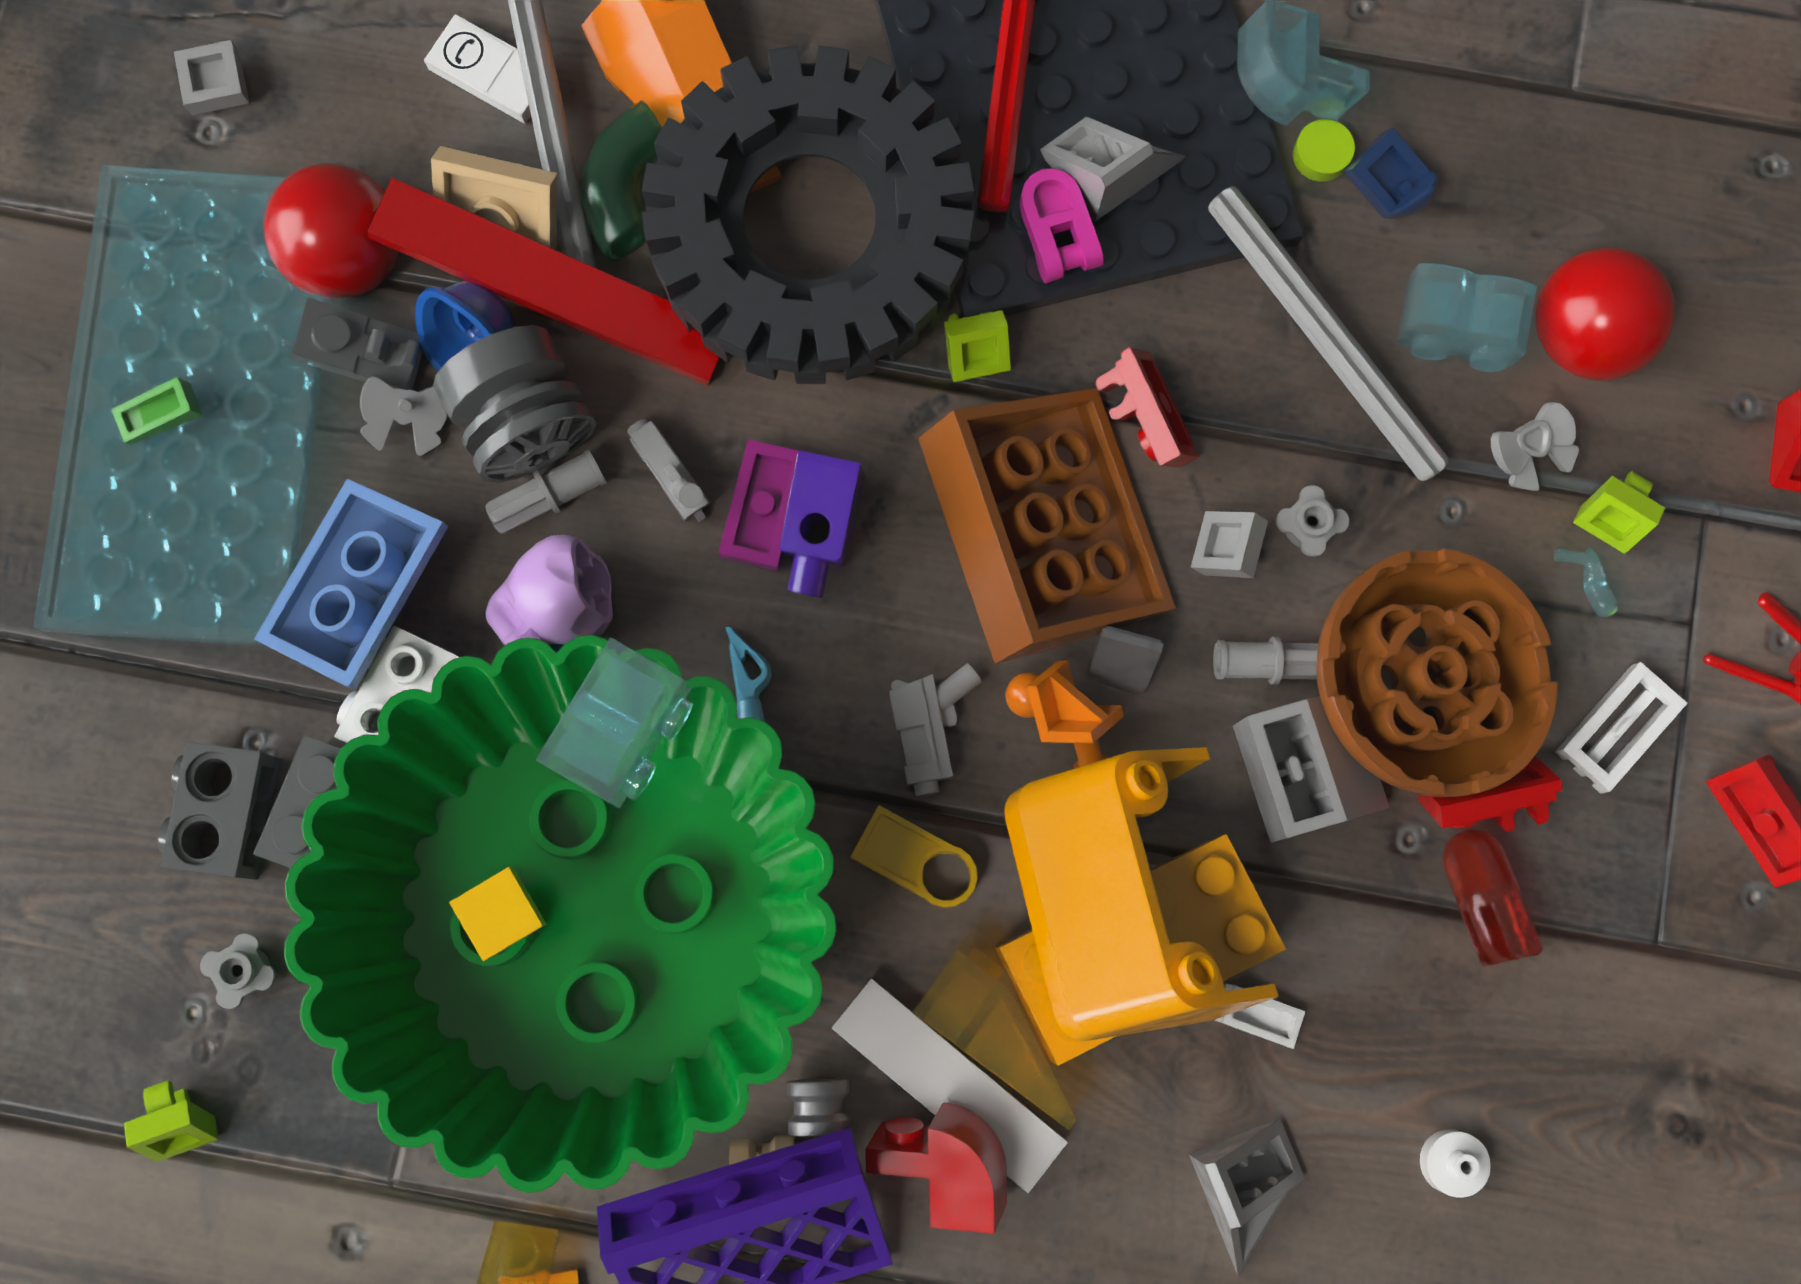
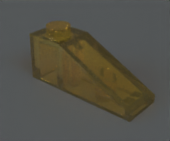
(986, 1023)

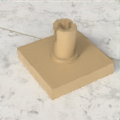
(499, 192)

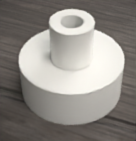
(1455, 1163)

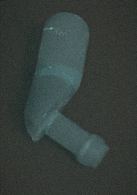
(1594, 580)

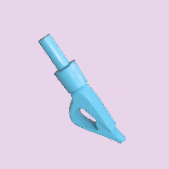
(747, 689)

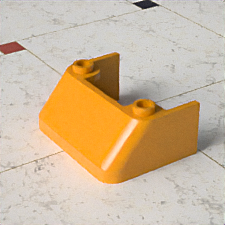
(1098, 905)

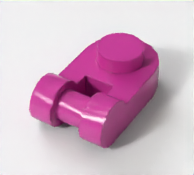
(1051, 205)

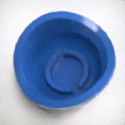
(457, 318)

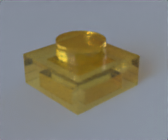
(518, 1254)

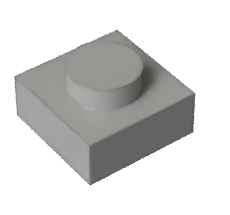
(211, 77)
(1229, 544)

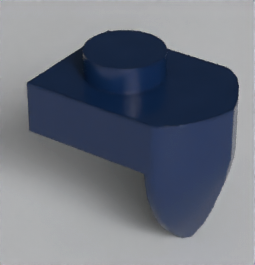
(1393, 177)

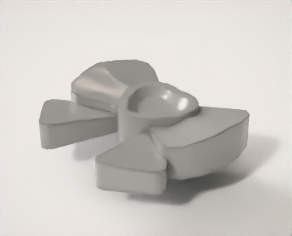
(383, 404)
(1549, 433)

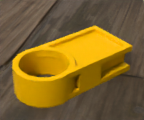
(900, 851)

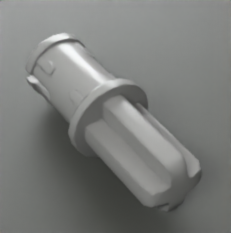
(544, 493)
(1265, 660)

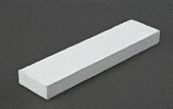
(940, 1073)

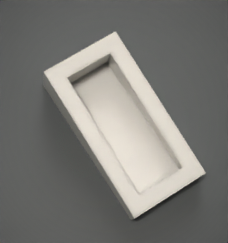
(1267, 1020)

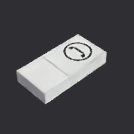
(481, 67)

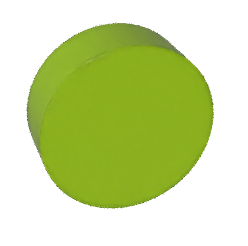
(1323, 150)

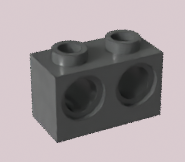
(236, 813)

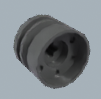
(514, 403)

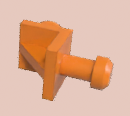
(1062, 710)

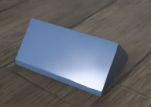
(351, 583)

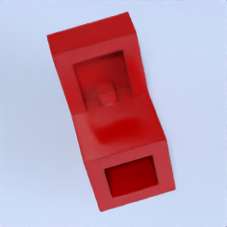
(958, 1158)

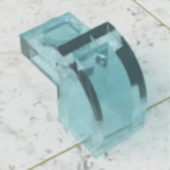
(1284, 69)

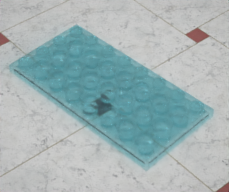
(207, 517)

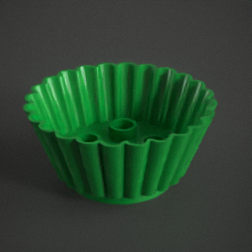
(664, 948)

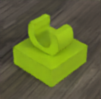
(977, 345)
(1620, 512)
(171, 1124)

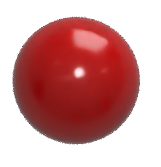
(320, 229)
(1605, 313)

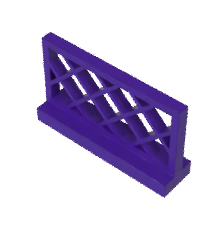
(735, 1205)

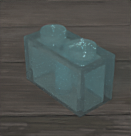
(617, 724)

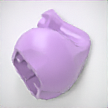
(553, 594)

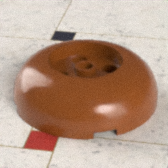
(1477, 671)

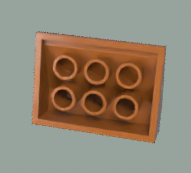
(1044, 521)

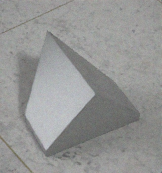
(1107, 163)
(1247, 1184)

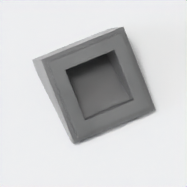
(1124, 659)

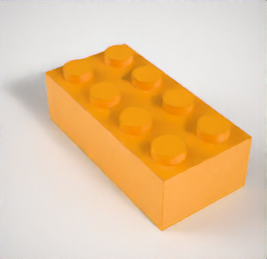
(1202, 901)

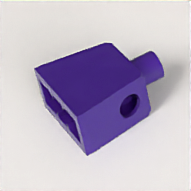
(826, 492)

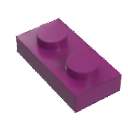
(759, 506)

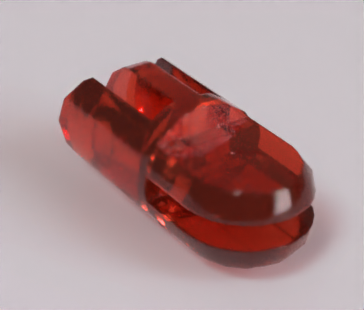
(1489, 898)

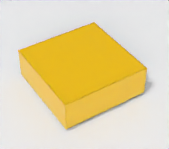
(497, 913)

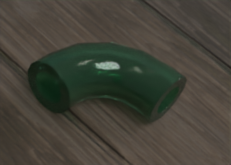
(614, 178)

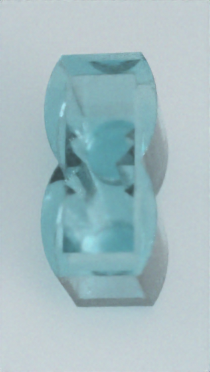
(1466, 316)

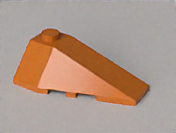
(660, 54)

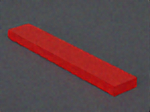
(539, 279)

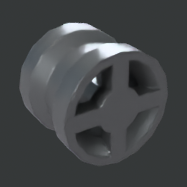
(818, 1106)

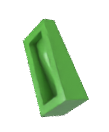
(157, 411)

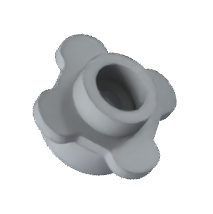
(1311, 538)
(256, 967)

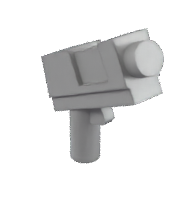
(668, 470)
(919, 717)

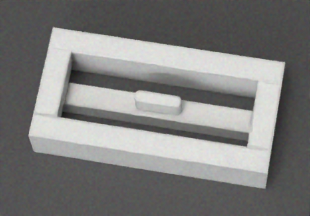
(1587, 763)

